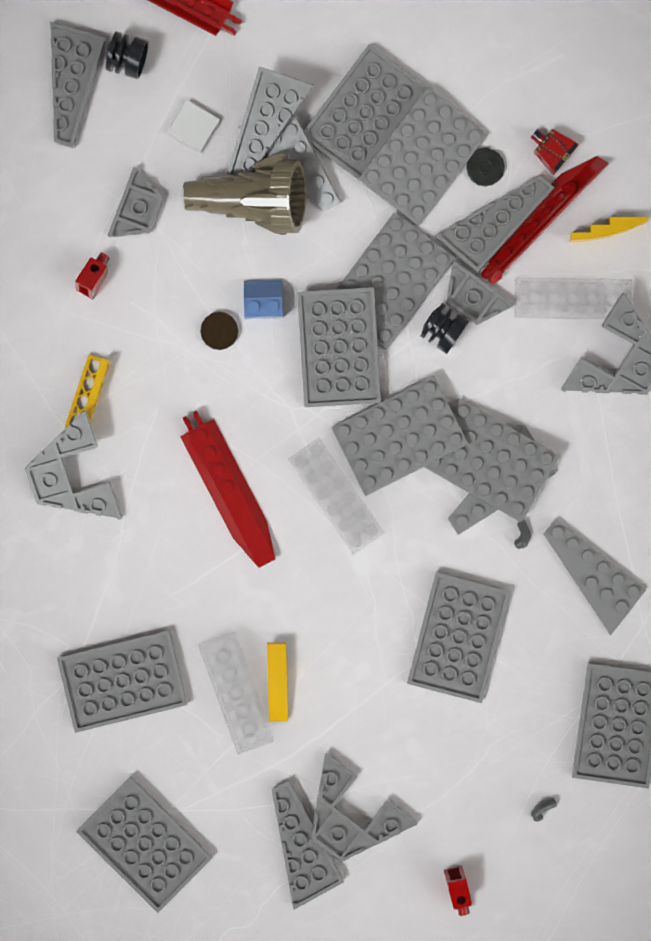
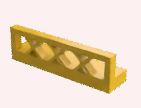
(94, 392)

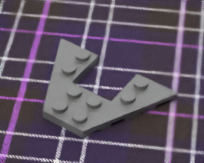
(634, 371)
(51, 480)
(336, 831)

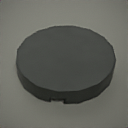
(485, 167)

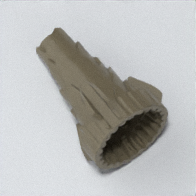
(269, 196)

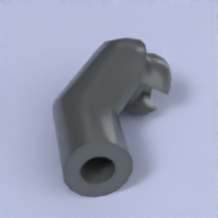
(524, 537)
(542, 807)

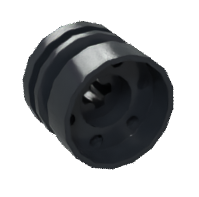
(130, 56)
(444, 328)

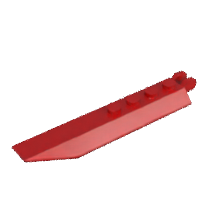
(205, 14)
(566, 190)
(229, 489)

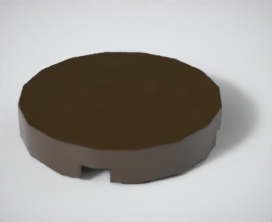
(219, 331)

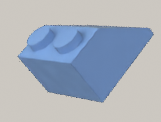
(263, 299)

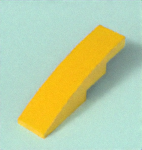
(614, 227)
(277, 681)

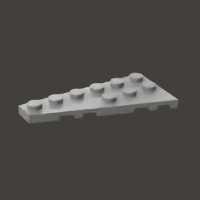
(73, 72)
(600, 581)

